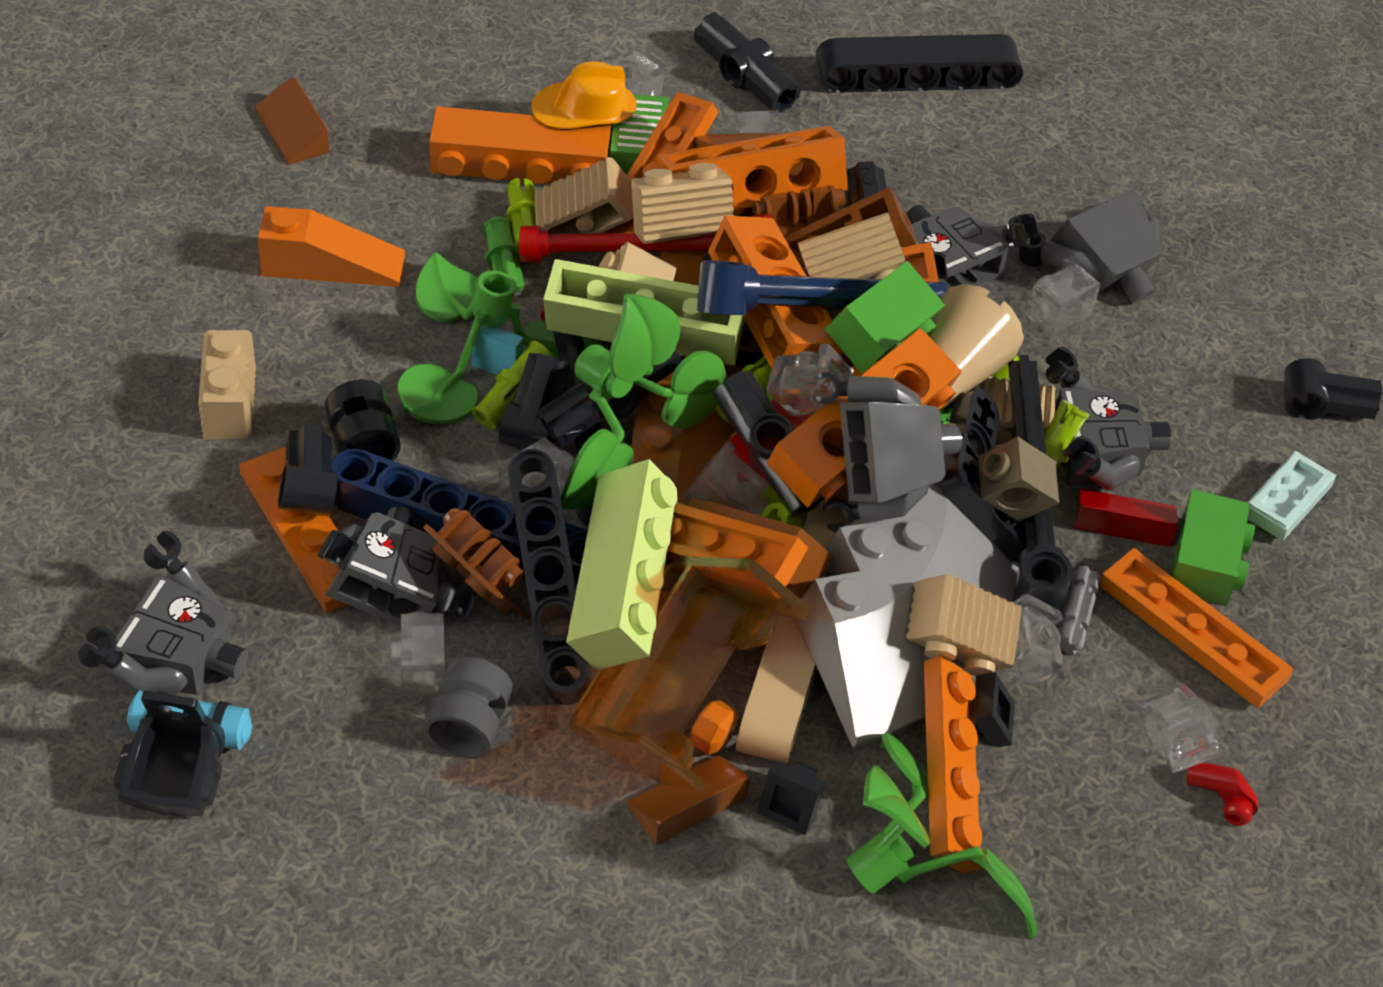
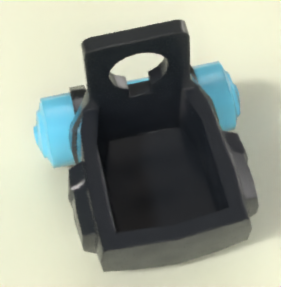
(176, 751)

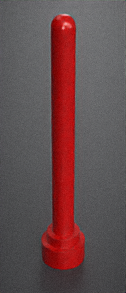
(540, 243)

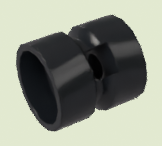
(362, 419)

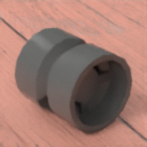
(469, 707)

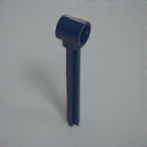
(738, 288)

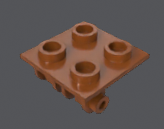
(794, 213)
(479, 558)

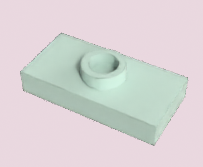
(1289, 495)

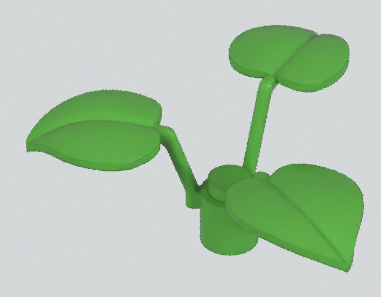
(451, 293)
(643, 339)
(888, 852)

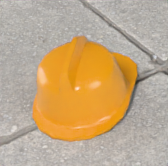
(587, 97)

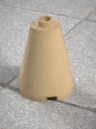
(975, 335)

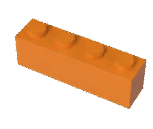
(511, 146)

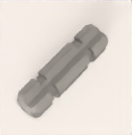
(1078, 609)

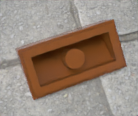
(293, 123)
(671, 810)

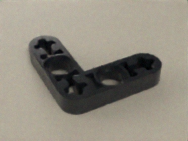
(979, 425)

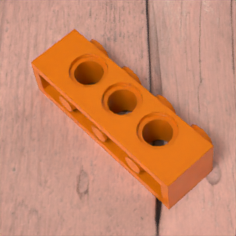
(819, 148)
(777, 328)
(801, 456)

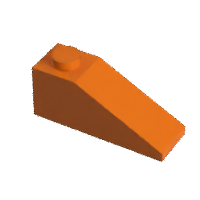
(319, 248)

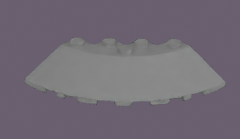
(866, 602)

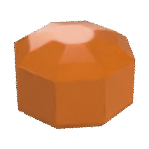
(714, 727)

